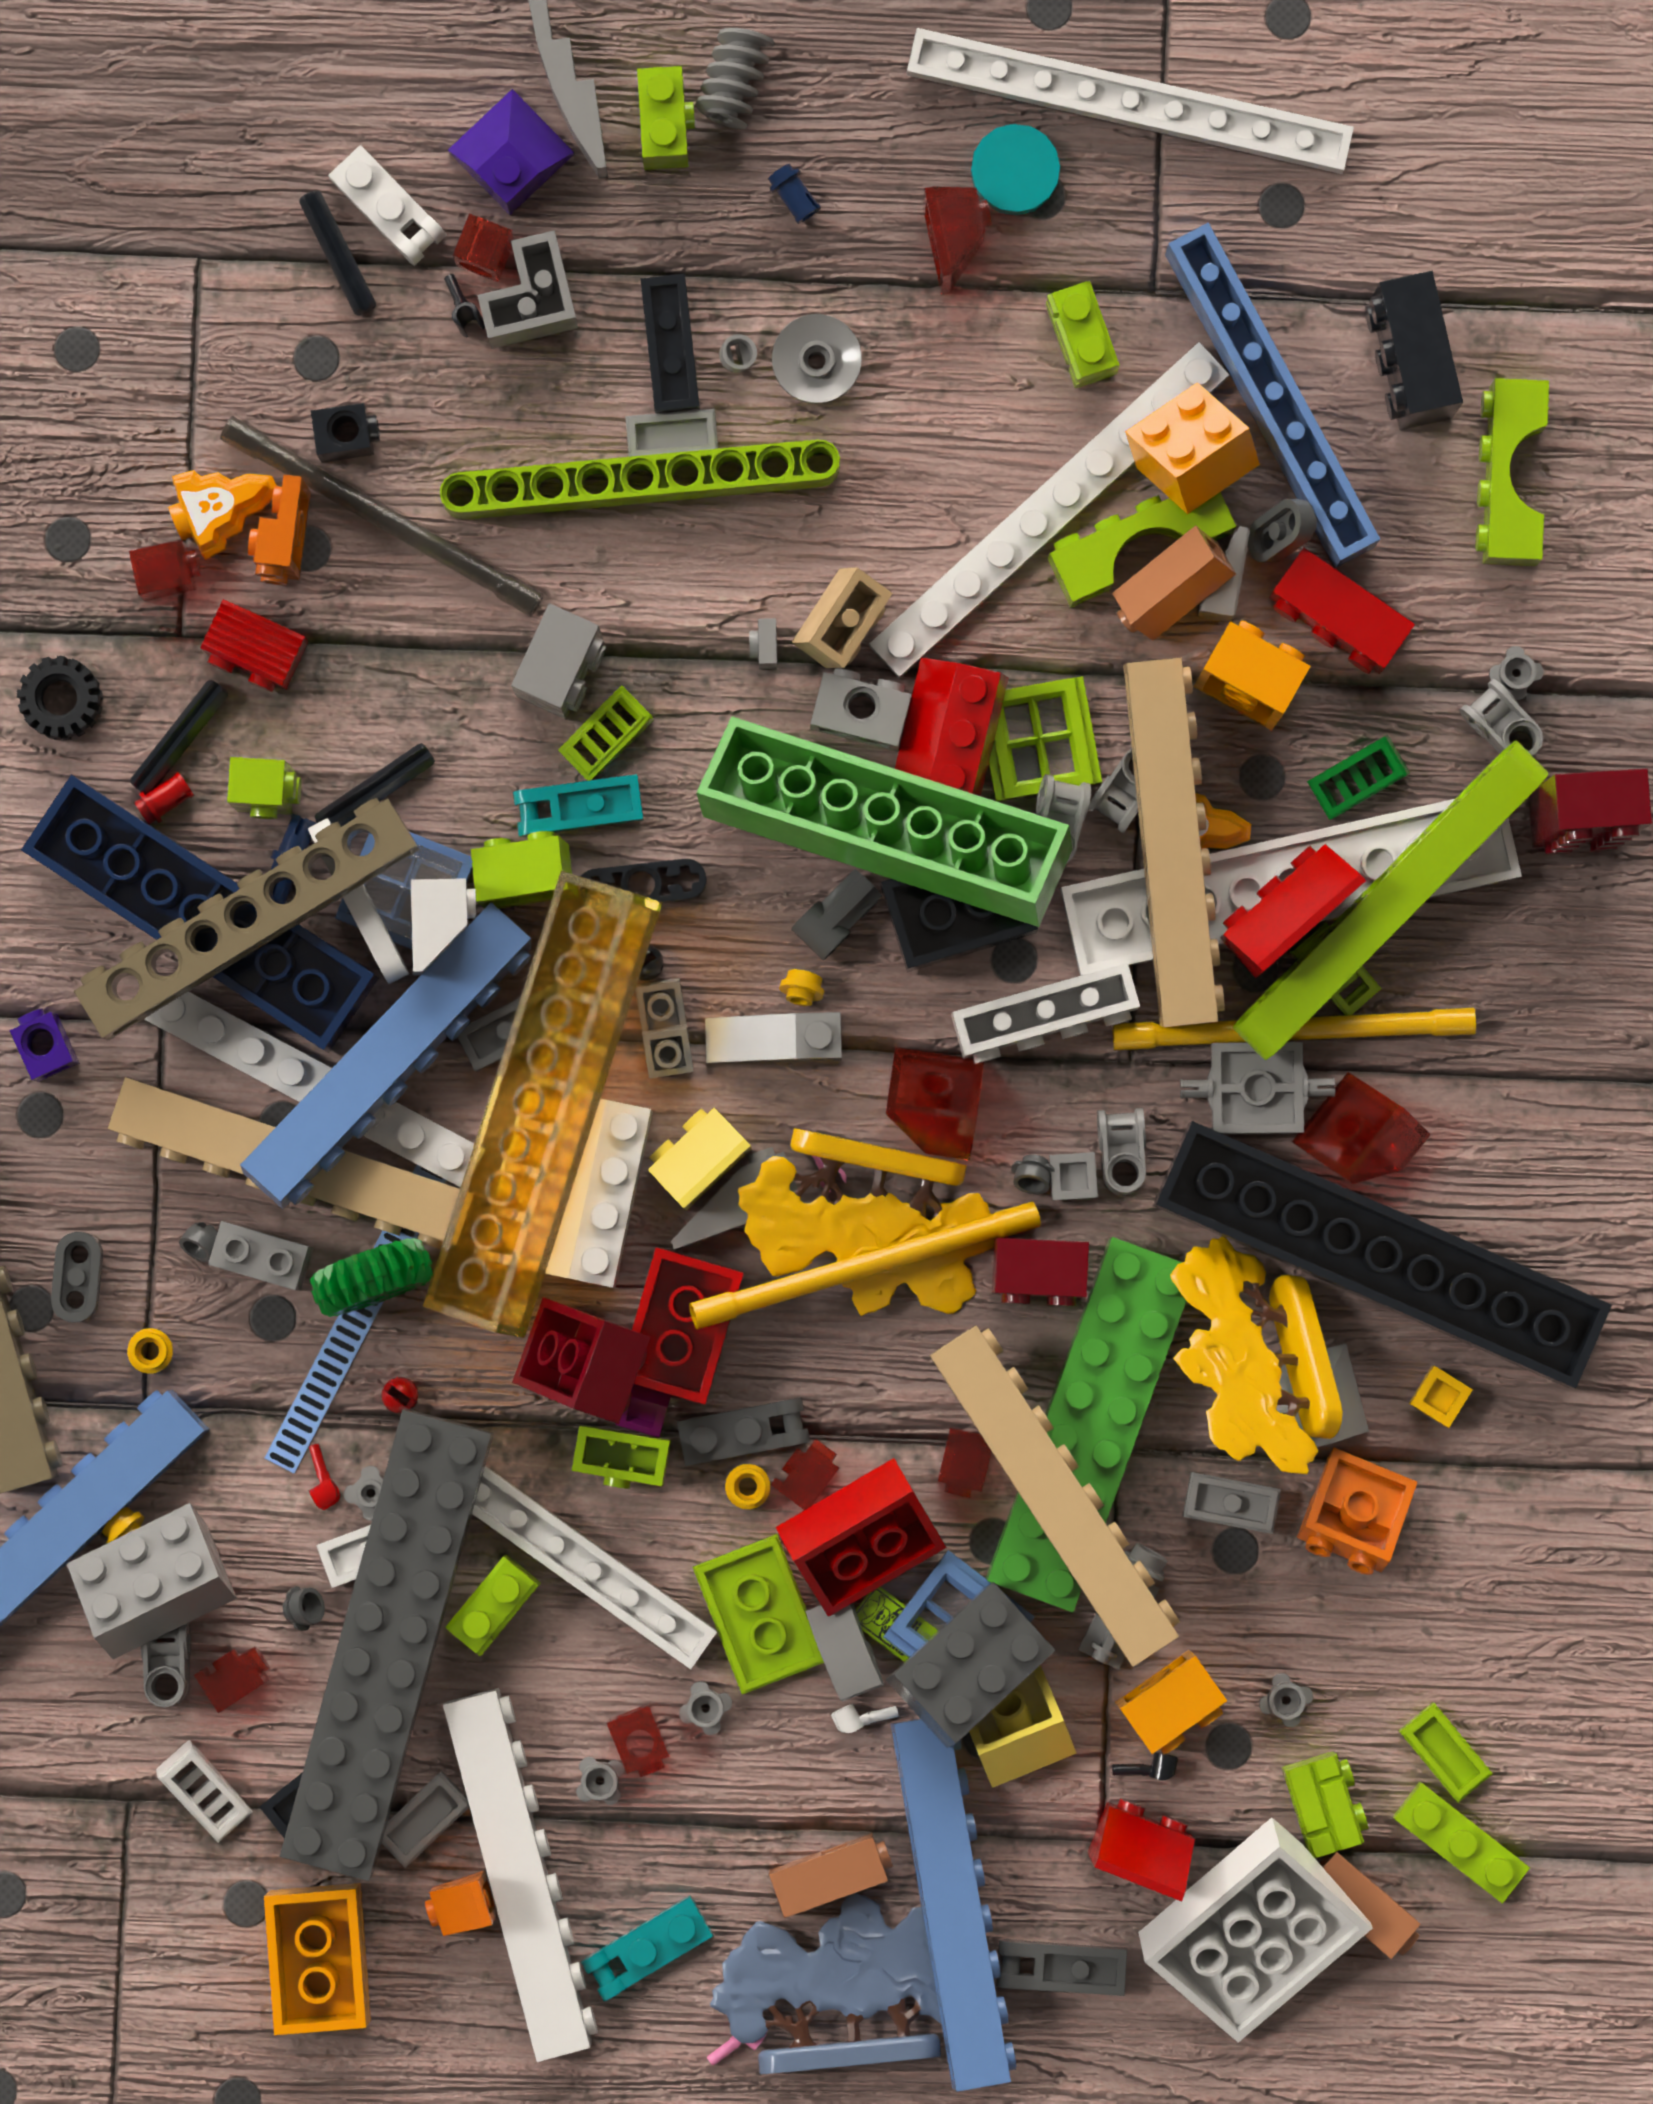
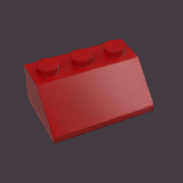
(952, 724)
(1290, 908)

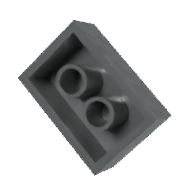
(970, 1665)

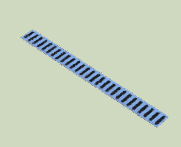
(328, 1371)

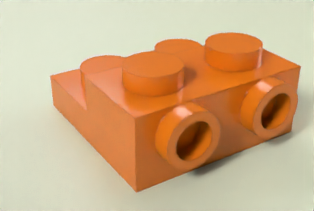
(279, 542)
(1356, 1512)

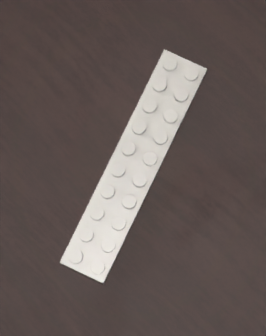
(1111, 913)

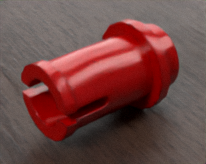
(163, 798)

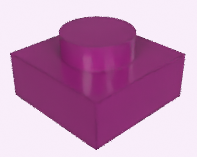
(646, 1411)

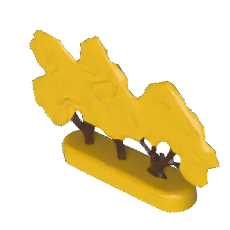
(797, 1232)
(1245, 1371)

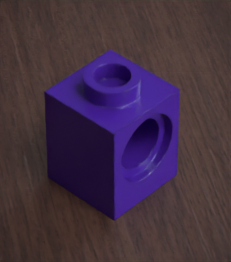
(57, 1059)

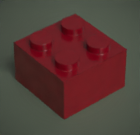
(1040, 1269)

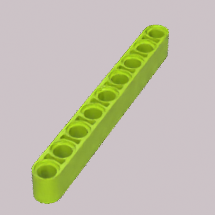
(619, 470)
(1390, 900)

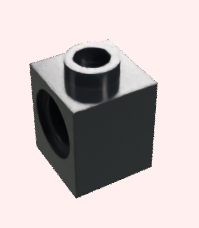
(329, 419)

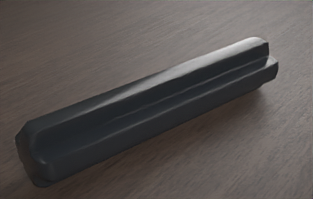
(337, 252)
(179, 737)
(378, 785)

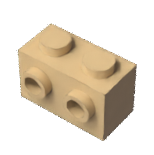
(842, 618)

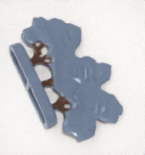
(855, 1971)

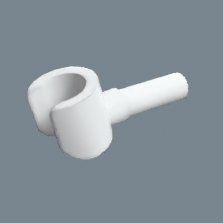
(848, 1720)

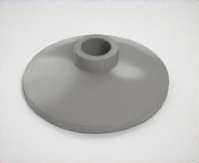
(816, 336)

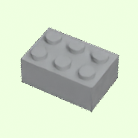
(151, 1581)

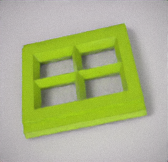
(1042, 733)

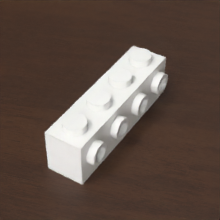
(1045, 1011)

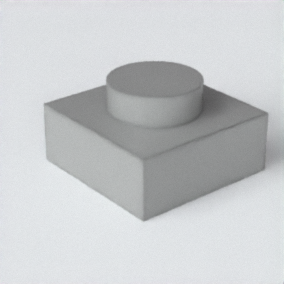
(764, 643)
(1073, 1176)

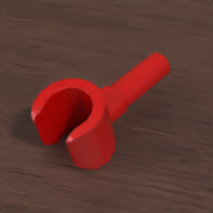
(327, 1492)

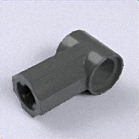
(830, 921)

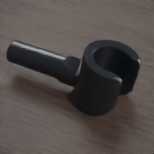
(464, 311)
(1162, 1767)

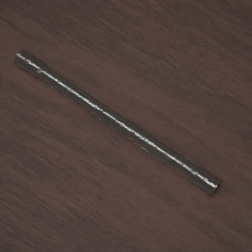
(504, 586)

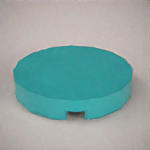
(1015, 169)

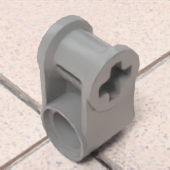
(1501, 719)
(1122, 790)
(1061, 810)
(1122, 1146)
(170, 1659)

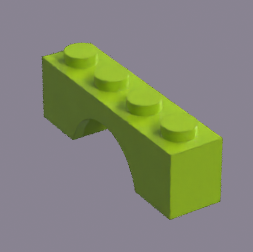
(1511, 528)
(1087, 563)

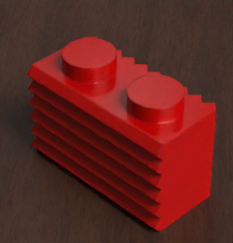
(253, 645)

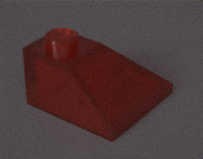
(955, 230)
(935, 1100)
(1361, 1133)

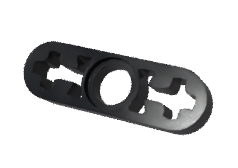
(673, 870)

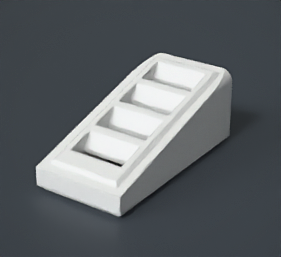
(176, 1762)

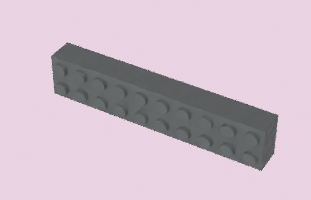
(386, 1644)

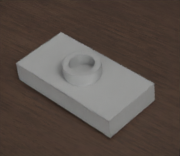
(1231, 1502)

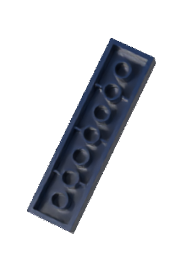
(158, 881)

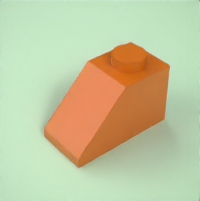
(462, 1904)

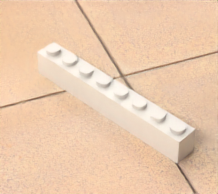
(518, 1874)

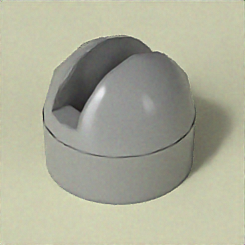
(745, 350)

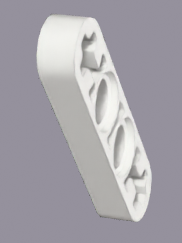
(369, 922)

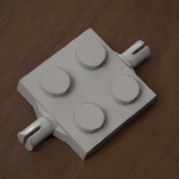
(1257, 1093)

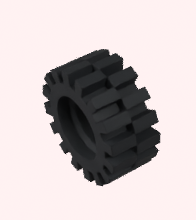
(40, 679)

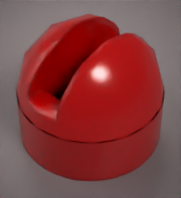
(405, 1386)

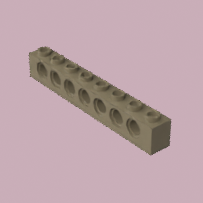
(312, 895)

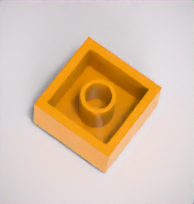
(1192, 448)
(1172, 1703)

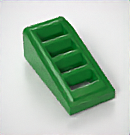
(1392, 758)

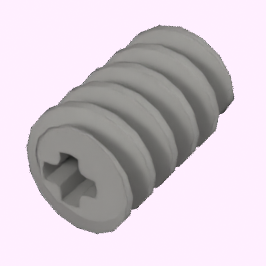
(731, 76)

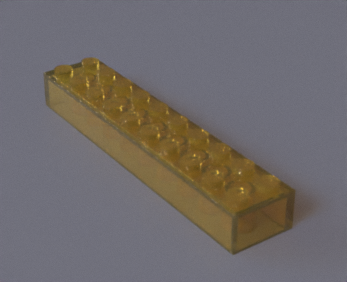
(542, 1105)

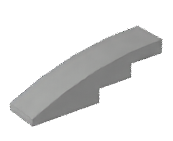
(574, 98)

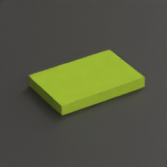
(758, 1613)

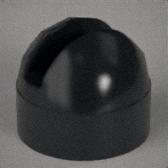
(653, 968)

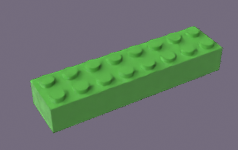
(885, 821)
(1097, 1406)

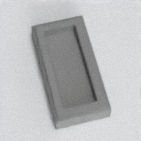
(671, 432)
(424, 1818)

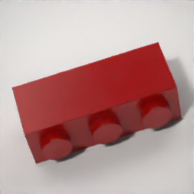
(1340, 612)

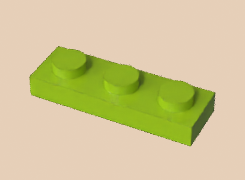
(1461, 1842)

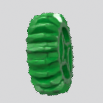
(371, 1277)

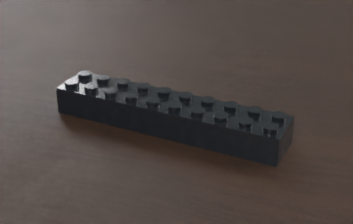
(1382, 1255)

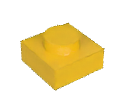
(1440, 1396)

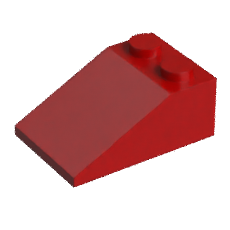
(1143, 1849)

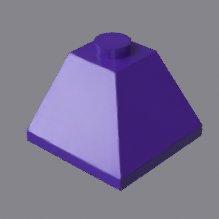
(511, 152)

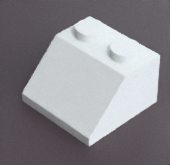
(438, 917)

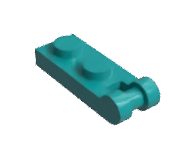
(580, 805)
(648, 1947)

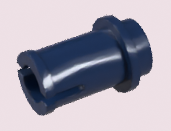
(793, 193)

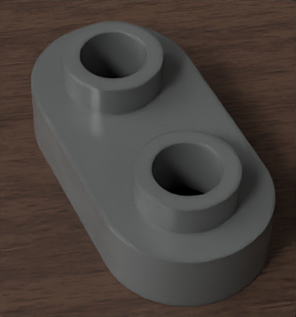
(1281, 530)
(75, 1276)

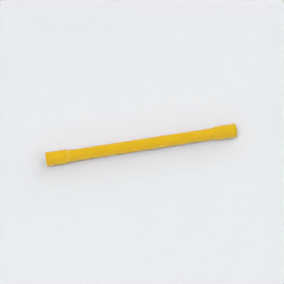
(1435, 1022)
(732, 1304)

